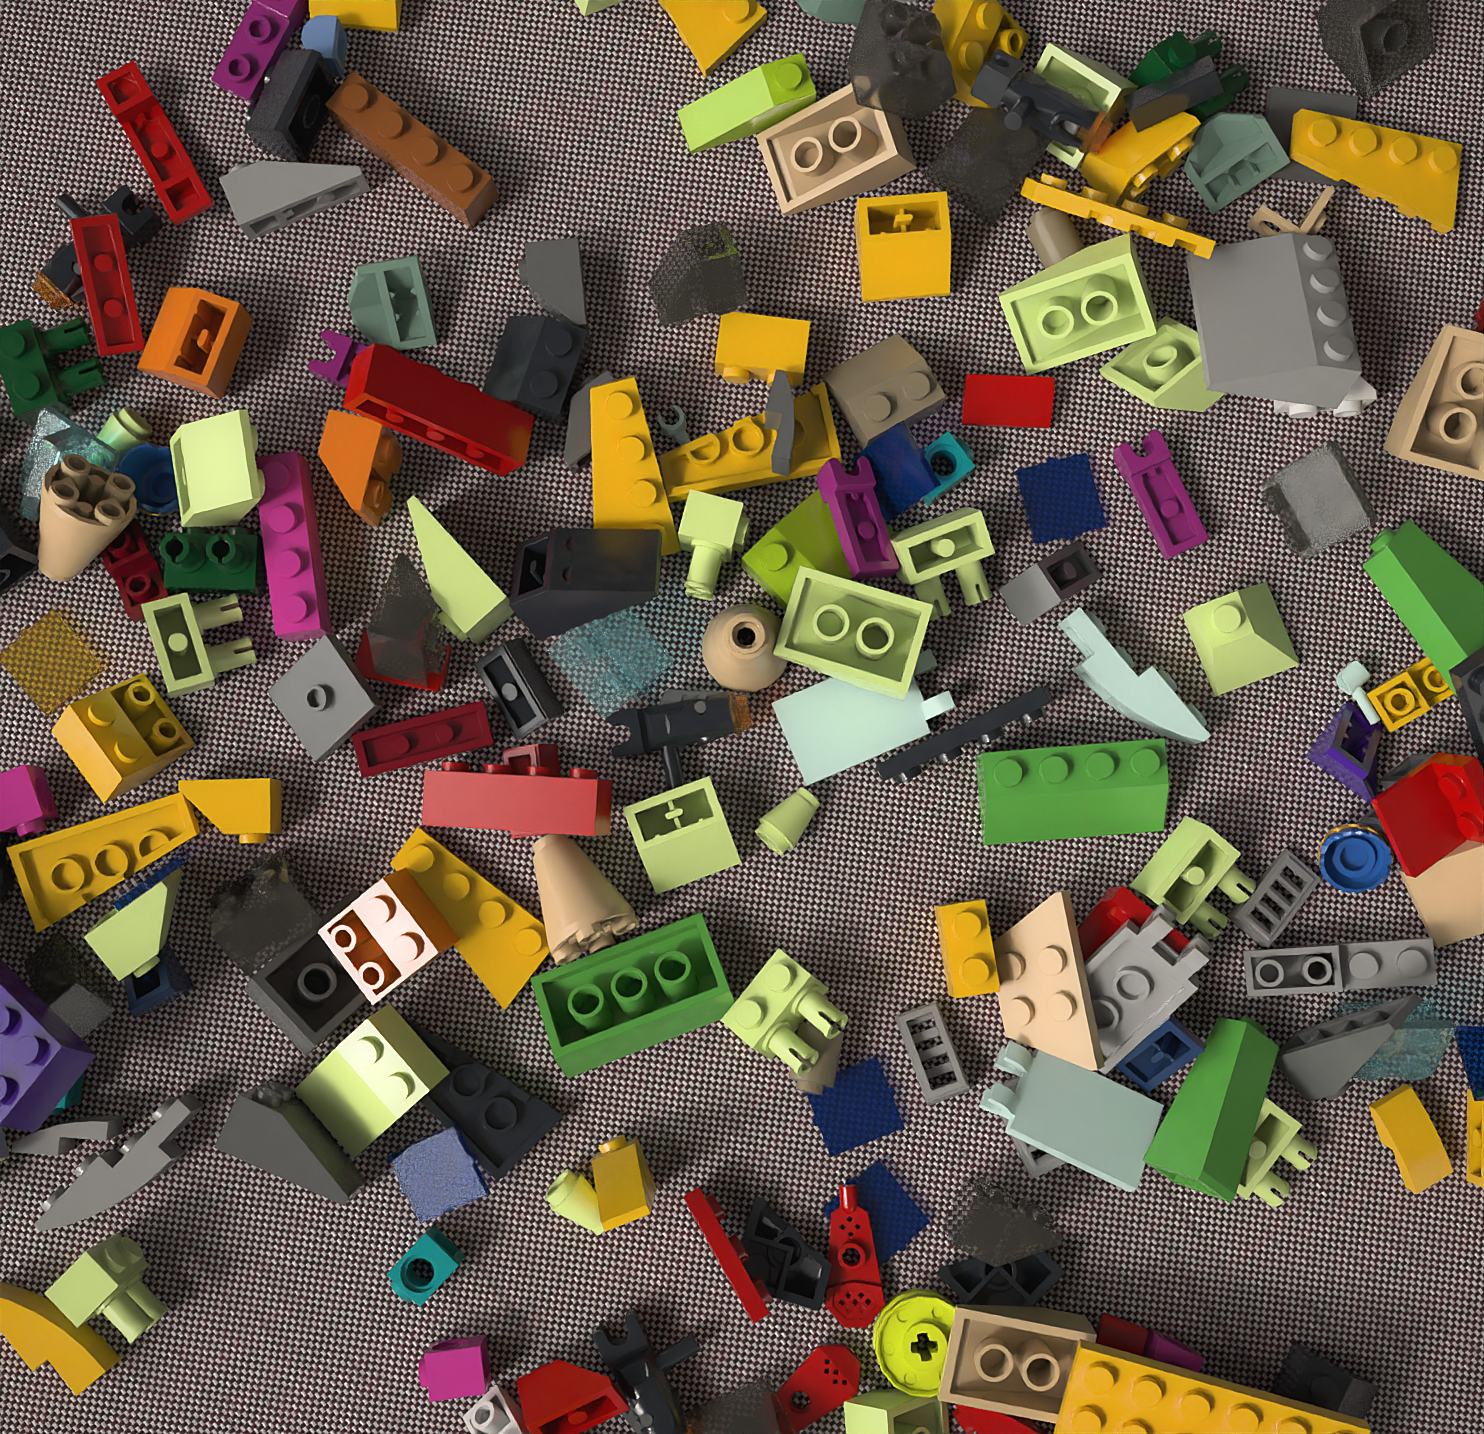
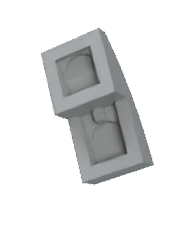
(62, 1136)

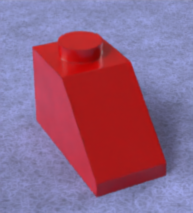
(567, 1399)

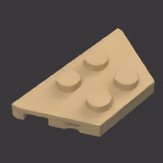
(1046, 985)

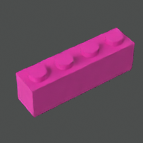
(293, 548)

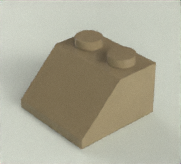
(884, 388)

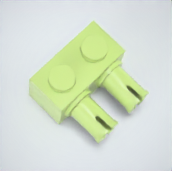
(712, 532)
(941, 545)
(176, 635)
(1187, 871)
(774, 1007)
(1273, 1137)
(109, 1283)

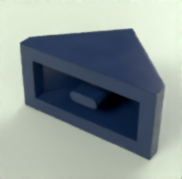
(158, 985)
(1161, 1054)

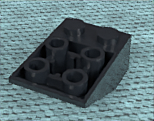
(583, 576)

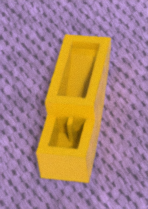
(45, 1334)

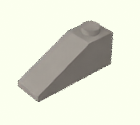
(281, 193)

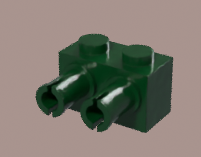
(1178, 53)
(33, 370)
(214, 562)

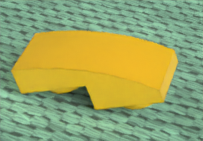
(1409, 694)
(1412, 1137)

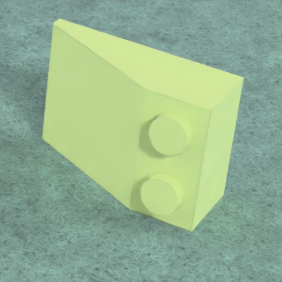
(1080, 306)
(468, 597)
(853, 632)
(371, 1080)

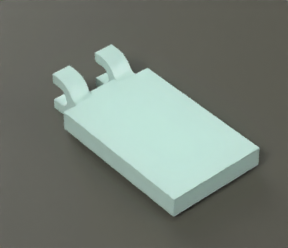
(845, 725)
(1075, 1114)

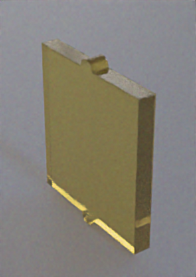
(51, 662)

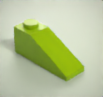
(748, 104)

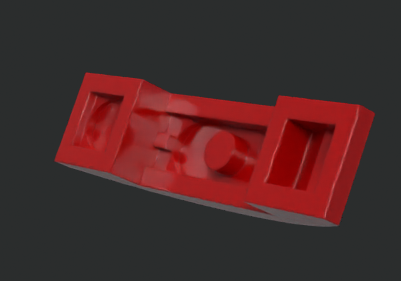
(155, 143)

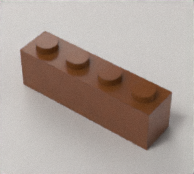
(412, 150)

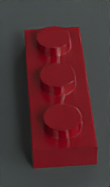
(423, 739)

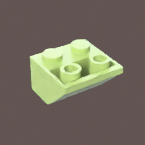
(216, 469)
(682, 835)

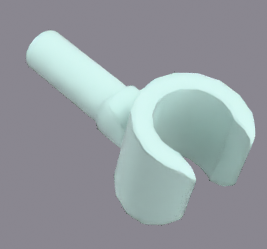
(677, 430)
(1350, 682)

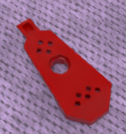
(853, 1277)
(819, 1384)

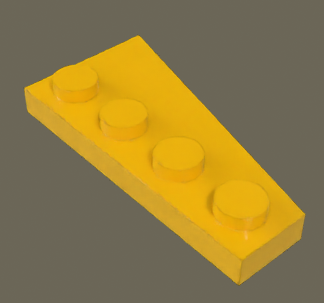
(714, 27)
(1384, 162)
(1128, 217)
(743, 453)
(624, 465)
(89, 858)
(495, 932)

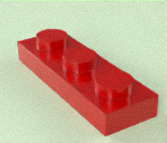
(107, 284)
(729, 1254)

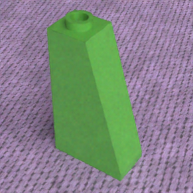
(1429, 594)
(1216, 1111)

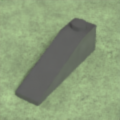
(1330, 1053)

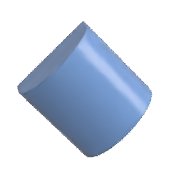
(329, 38)

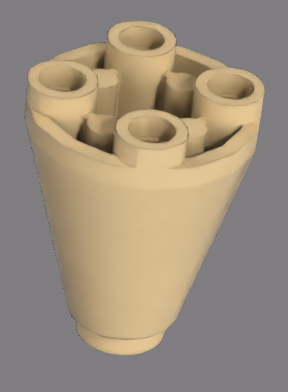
(80, 515)
(738, 665)
(577, 900)

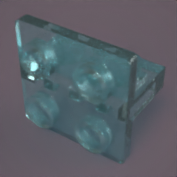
(50, 443)
(611, 660)
(1411, 1050)

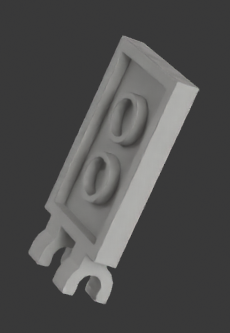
(1140, 981)

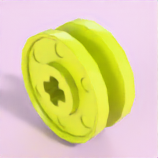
(898, 1325)

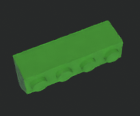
(1072, 791)
(632, 995)

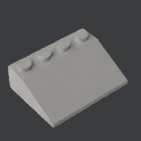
(1275, 320)

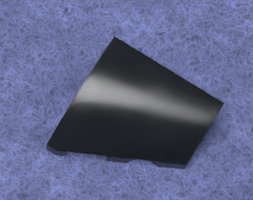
(783, 1258)
(1010, 1284)

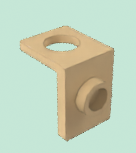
(1309, 225)

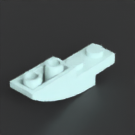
(1143, 697)

